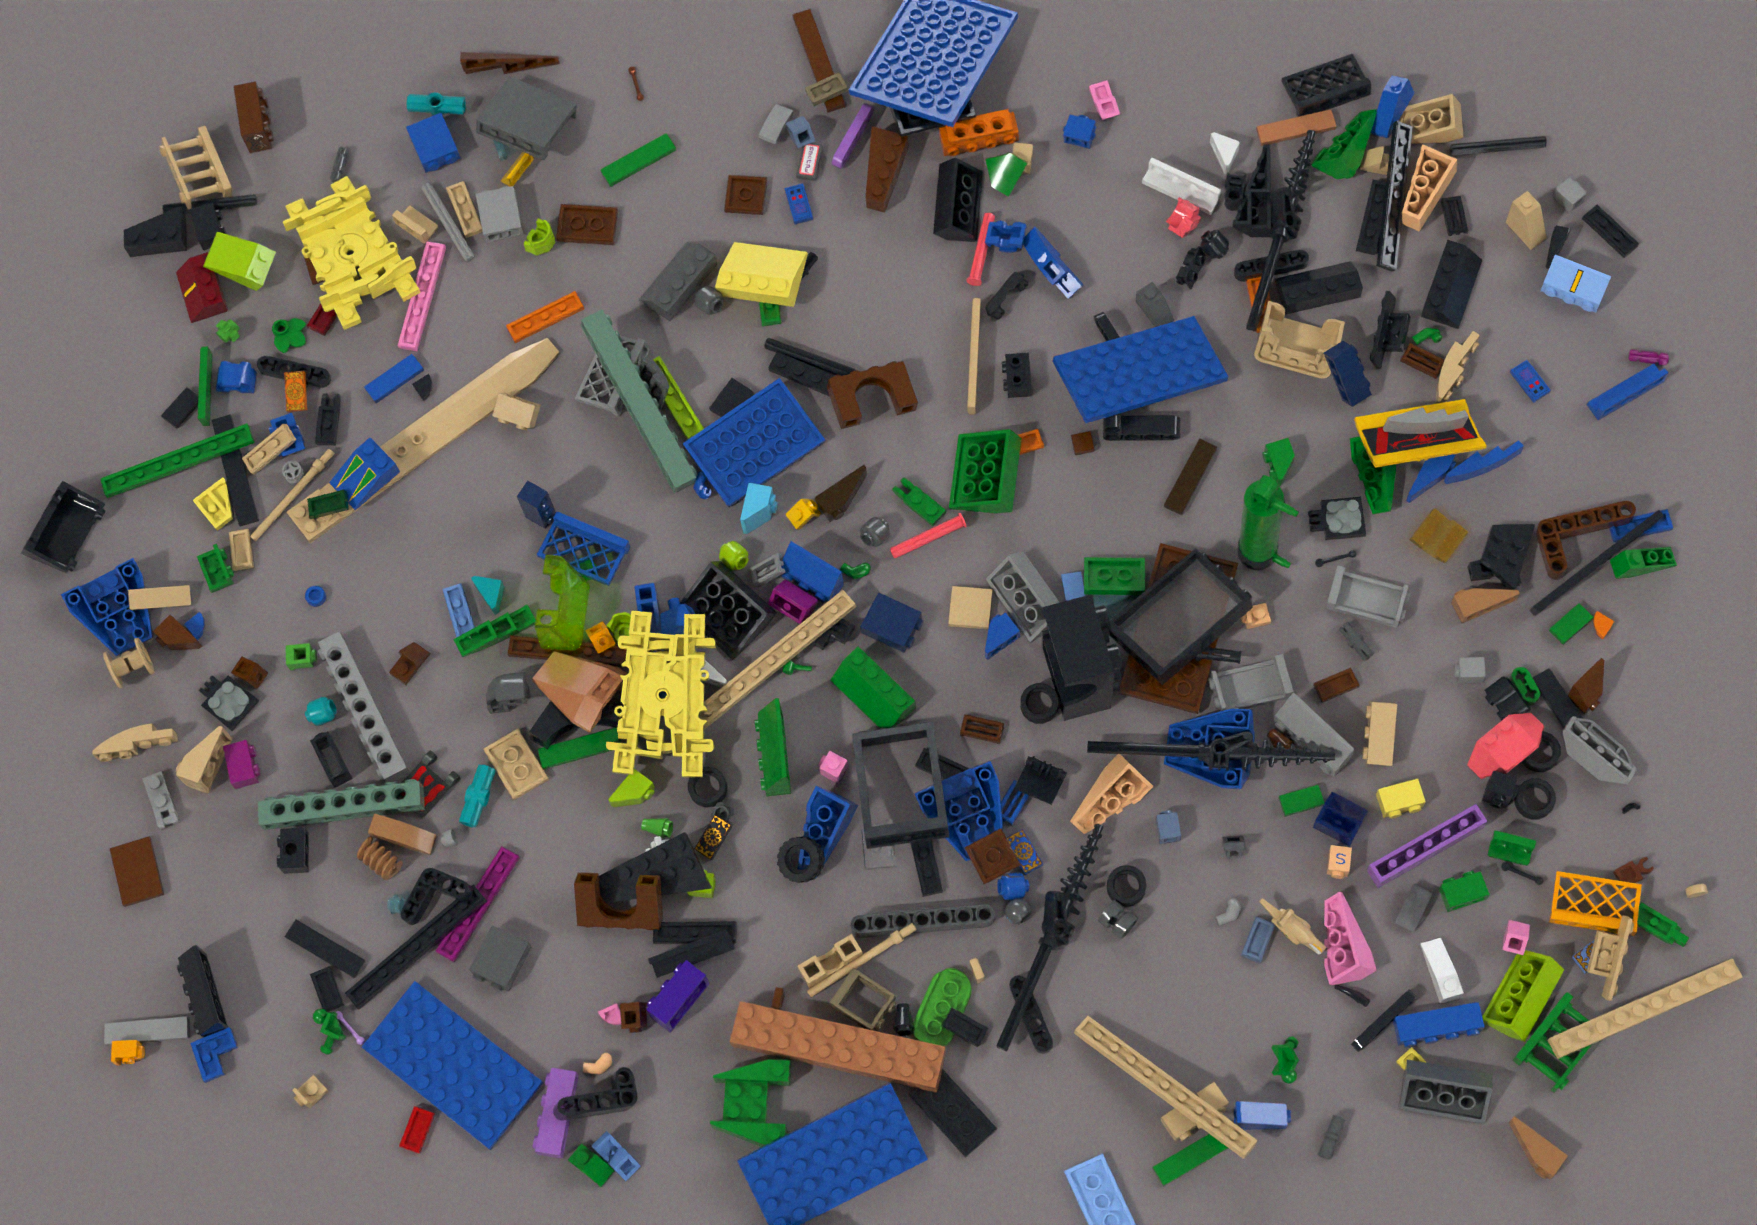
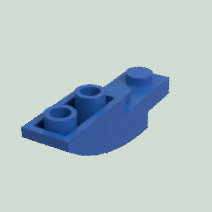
(1050, 264)

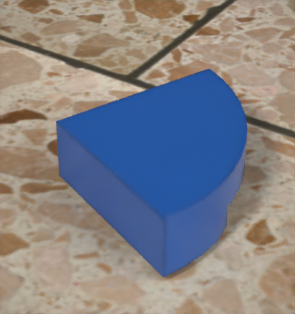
(196, 625)

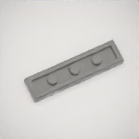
(147, 1030)

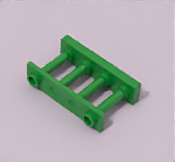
(1539, 1039)

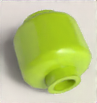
(733, 555)

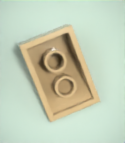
(1434, 120)
(204, 761)

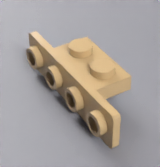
(1608, 956)

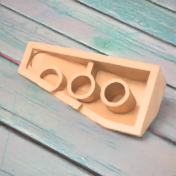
(1113, 790)

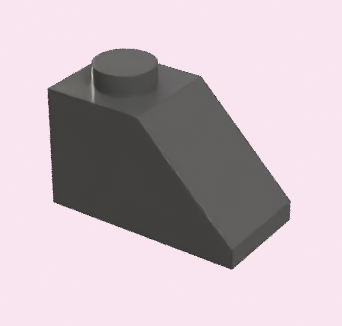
(1154, 305)

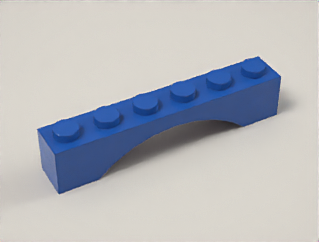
(648, 602)

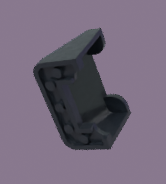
(63, 527)

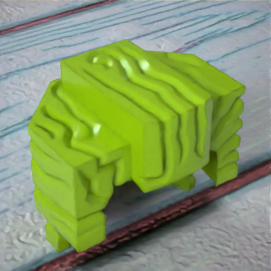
(541, 239)
(619, 625)

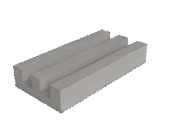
(768, 573)

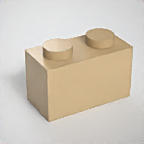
(516, 410)

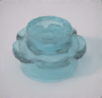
(395, 904)

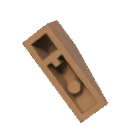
(1478, 602)
(1540, 1152)

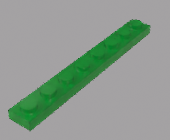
(177, 460)

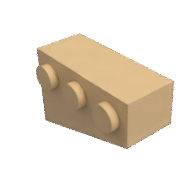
(1380, 733)

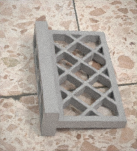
(615, 403)

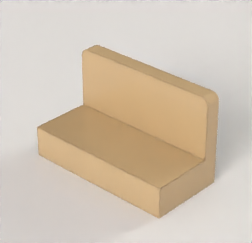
(415, 224)

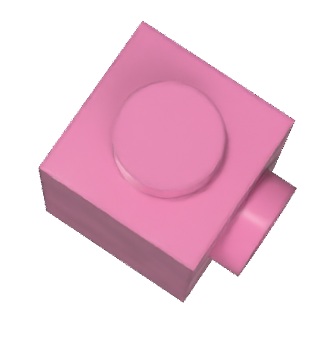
(833, 766)
(1516, 937)

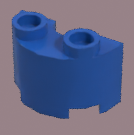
(1006, 236)
(236, 377)
(289, 419)

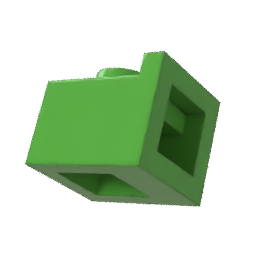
(294, 655)

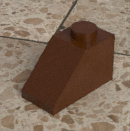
(175, 636)

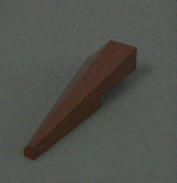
(510, 63)

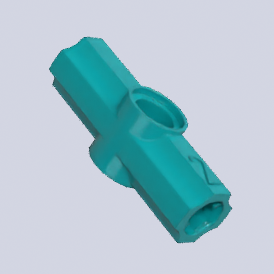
(446, 105)
(477, 796)

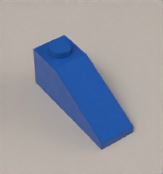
(1392, 105)
(1430, 474)

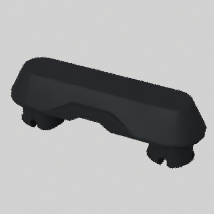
(993, 307)

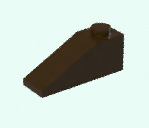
(838, 497)

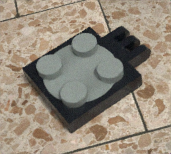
(1339, 518)
(227, 701)

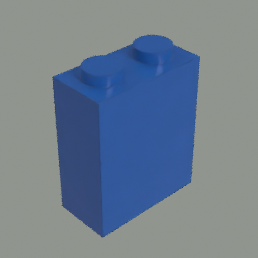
(433, 142)

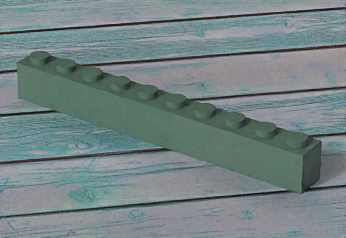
(638, 401)

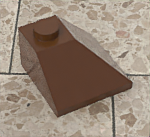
(1589, 688)

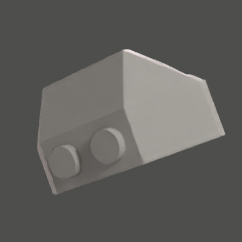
(1597, 751)

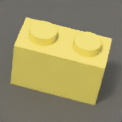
(1400, 799)

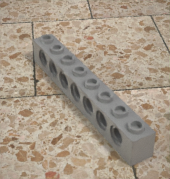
(336, 645)

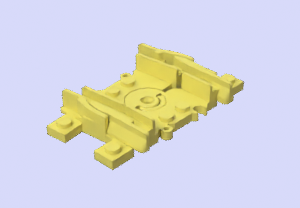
(345, 225)
(671, 670)

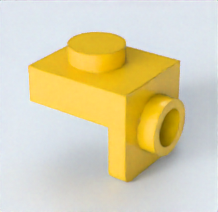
(803, 512)

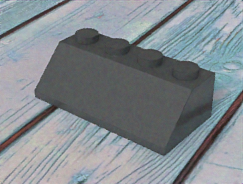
(679, 280)
(1446, 1091)

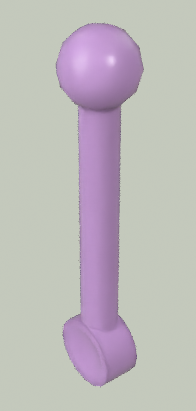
(360, 1040)

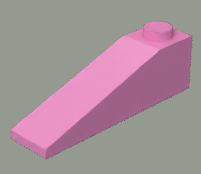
(1347, 949)

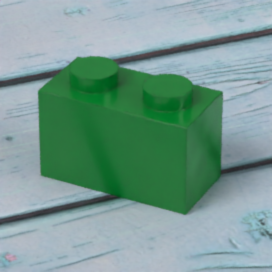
(1463, 891)

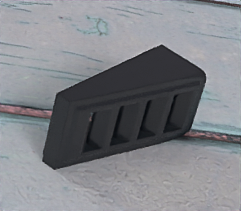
(1557, 241)

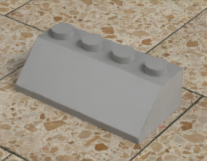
(1022, 593)
(1312, 731)

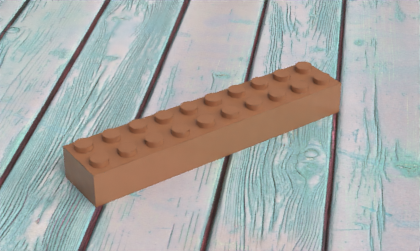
(838, 1046)

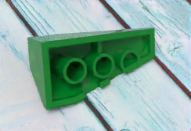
(1377, 481)

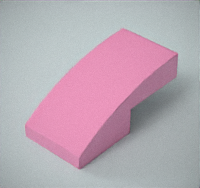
(1103, 100)

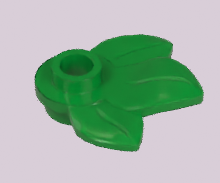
(290, 336)

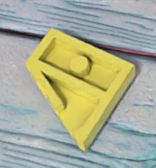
(215, 504)

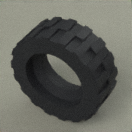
(785, 859)

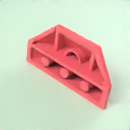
(1506, 745)

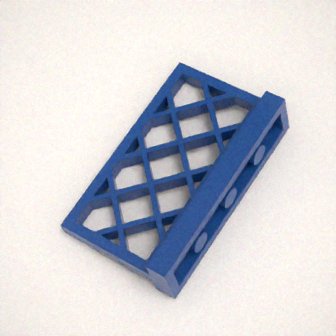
(594, 536)

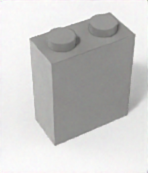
(499, 214)

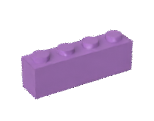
(552, 1131)

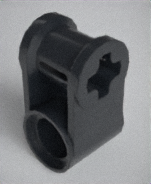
(1234, 188)

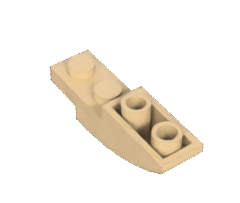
(1453, 366)
(127, 742)

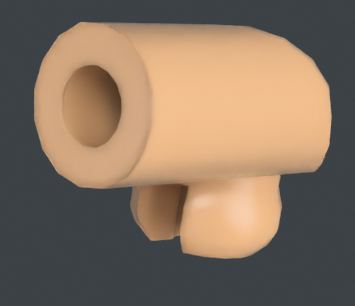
(600, 1066)

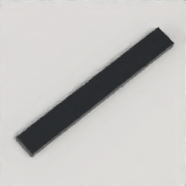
(1394, 196)
(1596, 563)
(414, 948)

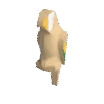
(1294, 927)

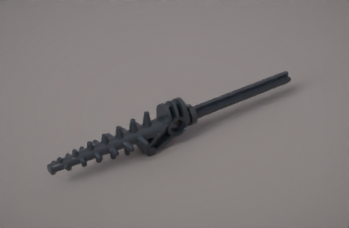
(1283, 222)
(1233, 748)
(1055, 930)

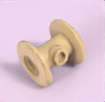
(128, 662)

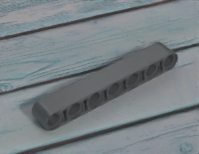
(931, 914)

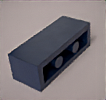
(1348, 373)
(536, 504)

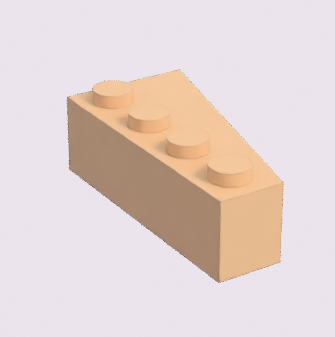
(1430, 180)

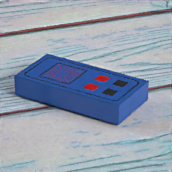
(798, 203)
(1530, 381)

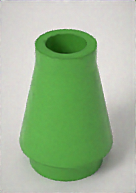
(660, 827)

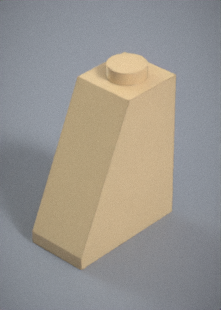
(1527, 220)

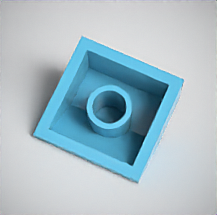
(757, 507)

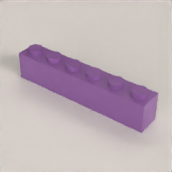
(1426, 846)

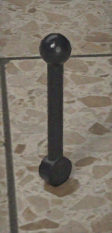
(1319, 562)
(1506, 866)

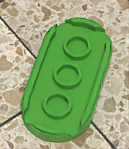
(946, 991)

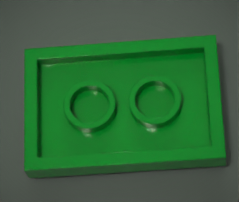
(1114, 576)

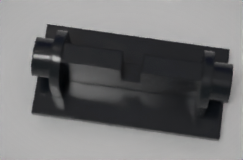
(1194, 260)

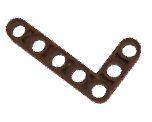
(1577, 528)

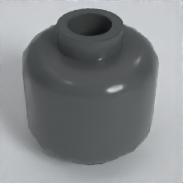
(709, 300)
(874, 532)

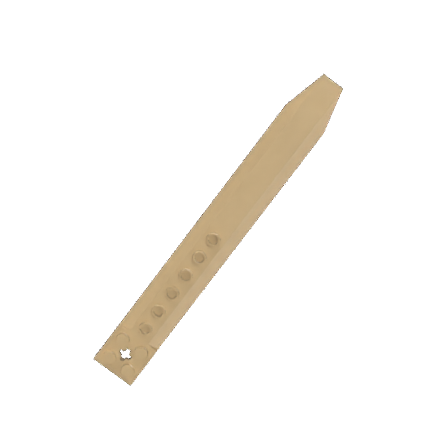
(443, 425)

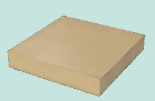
(970, 607)

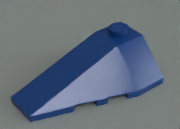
(825, 821)

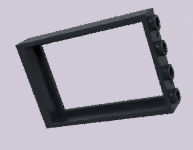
(904, 831)

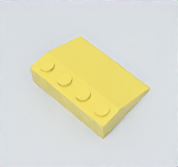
(761, 274)

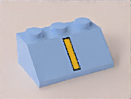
(1575, 283)

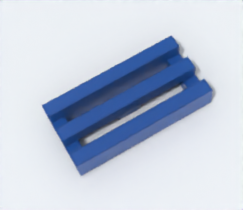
(1005, 816)

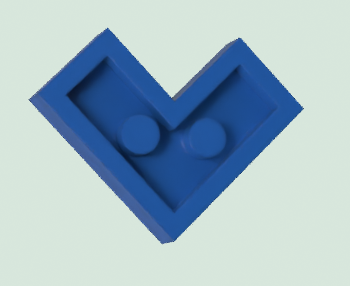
(208, 1051)

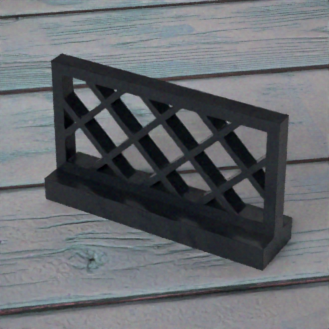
(1332, 96)

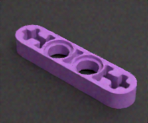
(853, 135)

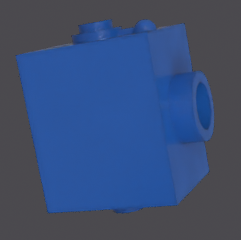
(1079, 131)

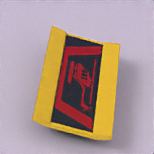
(1397, 448)

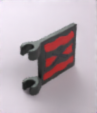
(433, 785)

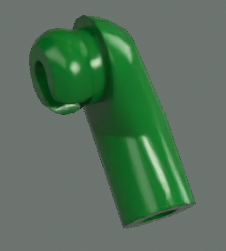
(1428, 333)
(856, 572)

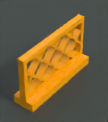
(1588, 920)

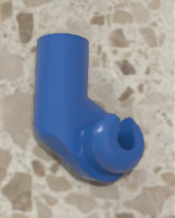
(700, 487)

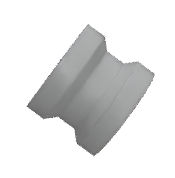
(289, 470)

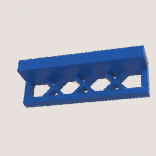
(1627, 391)

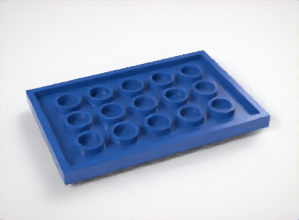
(753, 442)

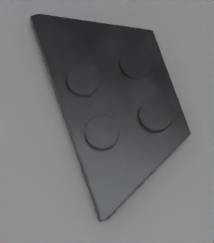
(1506, 551)

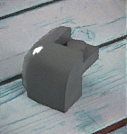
(506, 691)

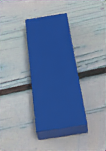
(393, 378)
(1663, 525)

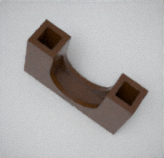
(890, 377)
(594, 912)

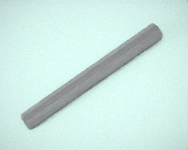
(447, 221)

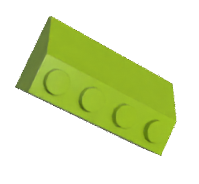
(1522, 994)

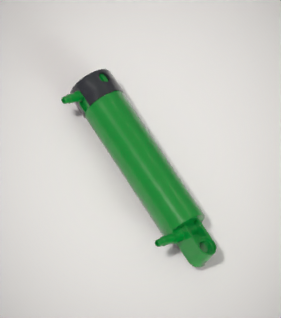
(1261, 524)

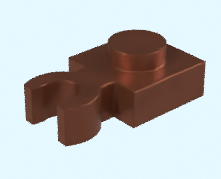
(1632, 873)

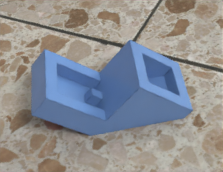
(616, 1156)

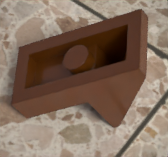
(410, 661)

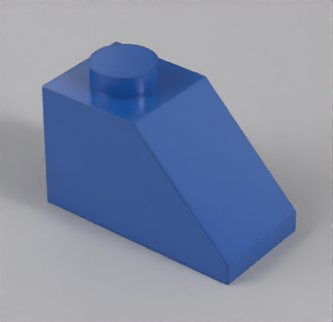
(1000, 634)

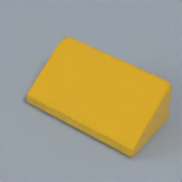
(517, 169)

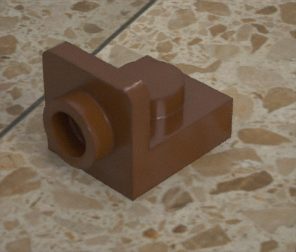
(249, 672)

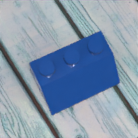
(811, 573)

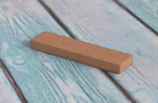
(1295, 127)

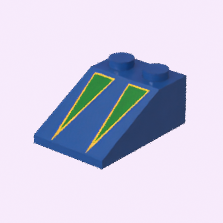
(364, 473)

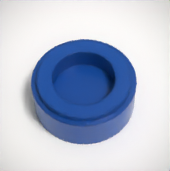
(315, 596)

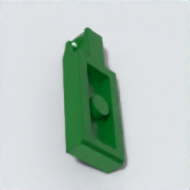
(1660, 926)

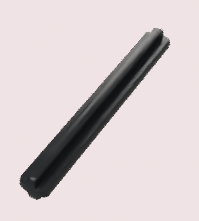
(1498, 145)
(219, 203)
(808, 358)

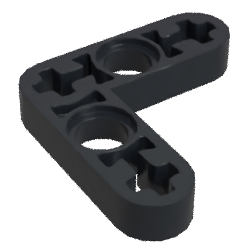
(430, 887)

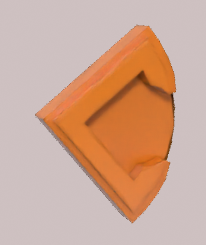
(1602, 624)

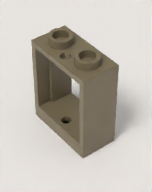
(846, 988)

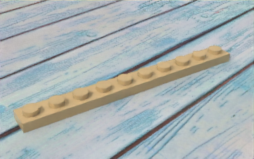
(776, 657)
(1644, 1008)
(1166, 1087)

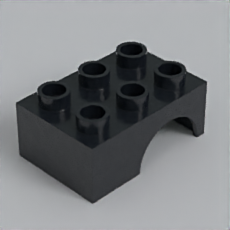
(1078, 656)

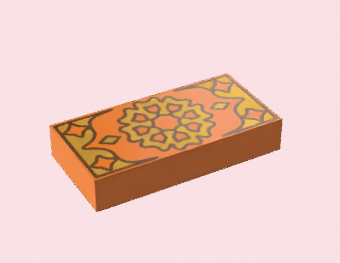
(295, 391)

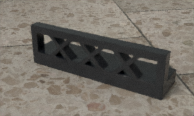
(692, 952)

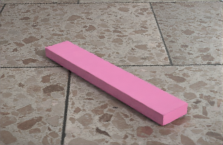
(420, 303)

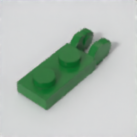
(920, 502)

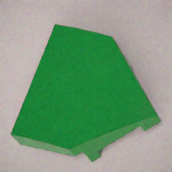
(1005, 171)

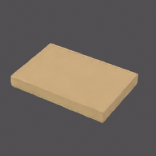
(516, 764)

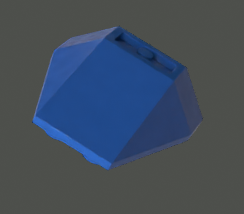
(105, 610)
(1207, 729)
(970, 805)

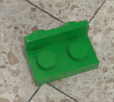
(1511, 848)

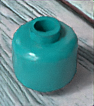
(320, 711)

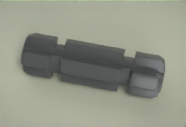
(339, 164)

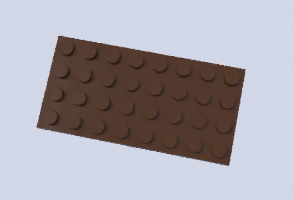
(1187, 686)

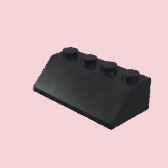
(957, 201)
(1452, 285)
(1319, 287)
(201, 991)

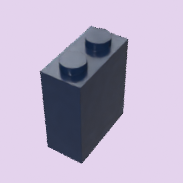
(892, 623)

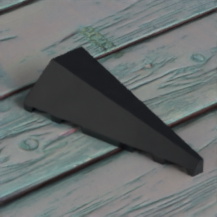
(1255, 209)

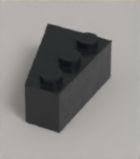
(157, 235)

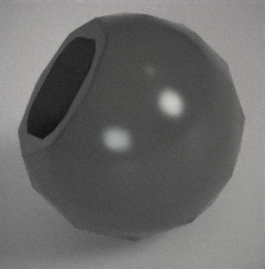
(1017, 911)

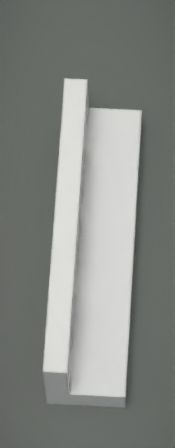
(1179, 184)

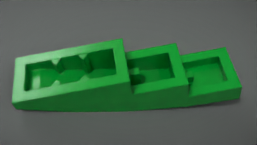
(495, 631)

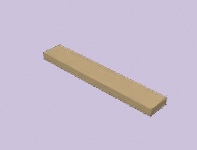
(974, 350)

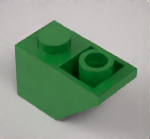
(1280, 459)

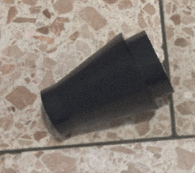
(903, 1021)

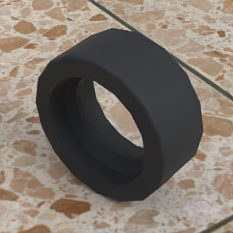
(1039, 718)
(1556, 752)
(1546, 788)
(709, 802)
(1131, 870)

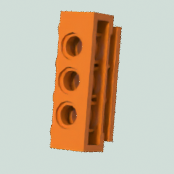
(979, 132)

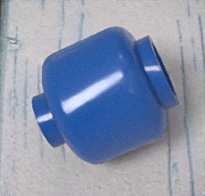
(1012, 886)

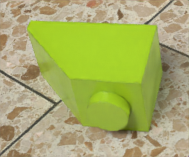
(632, 791)

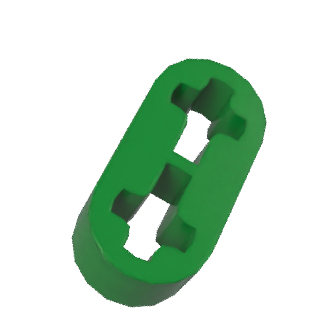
(1529, 683)

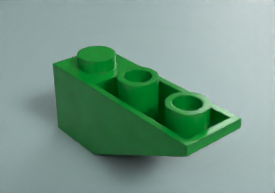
(1642, 561)

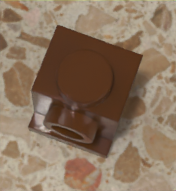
(628, 1014)

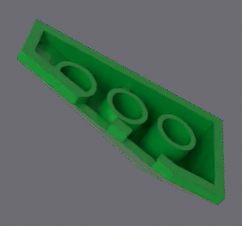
(1347, 151)

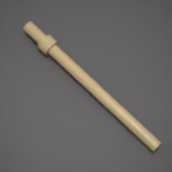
(317, 466)
(896, 938)

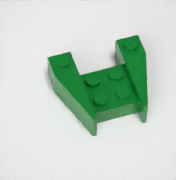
(748, 1101)

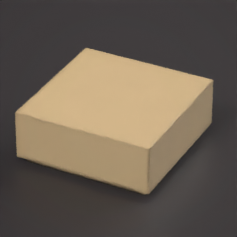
(977, 971)

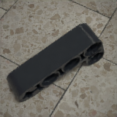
(1141, 428)
(594, 1099)

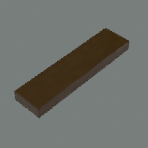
(1190, 476)

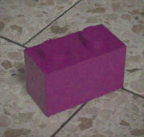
(792, 601)
(241, 764)

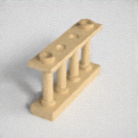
(208, 155)

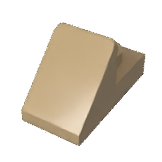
(1375, 161)

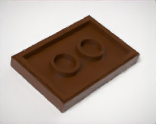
(587, 224)
(136, 871)

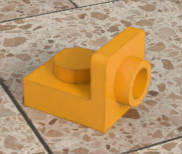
(600, 637)

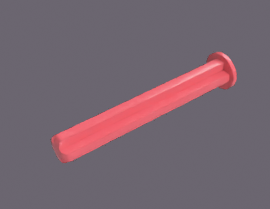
(980, 253)
(928, 536)

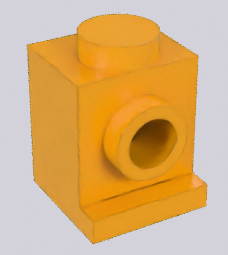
(127, 1051)

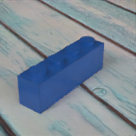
(1437, 1024)

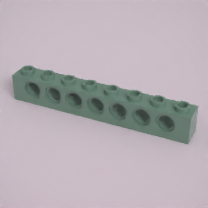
(350, 810)

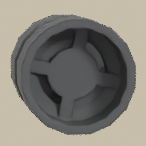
(1117, 919)

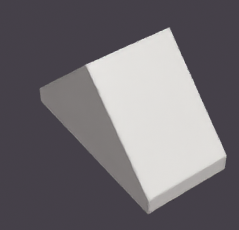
(1225, 150)

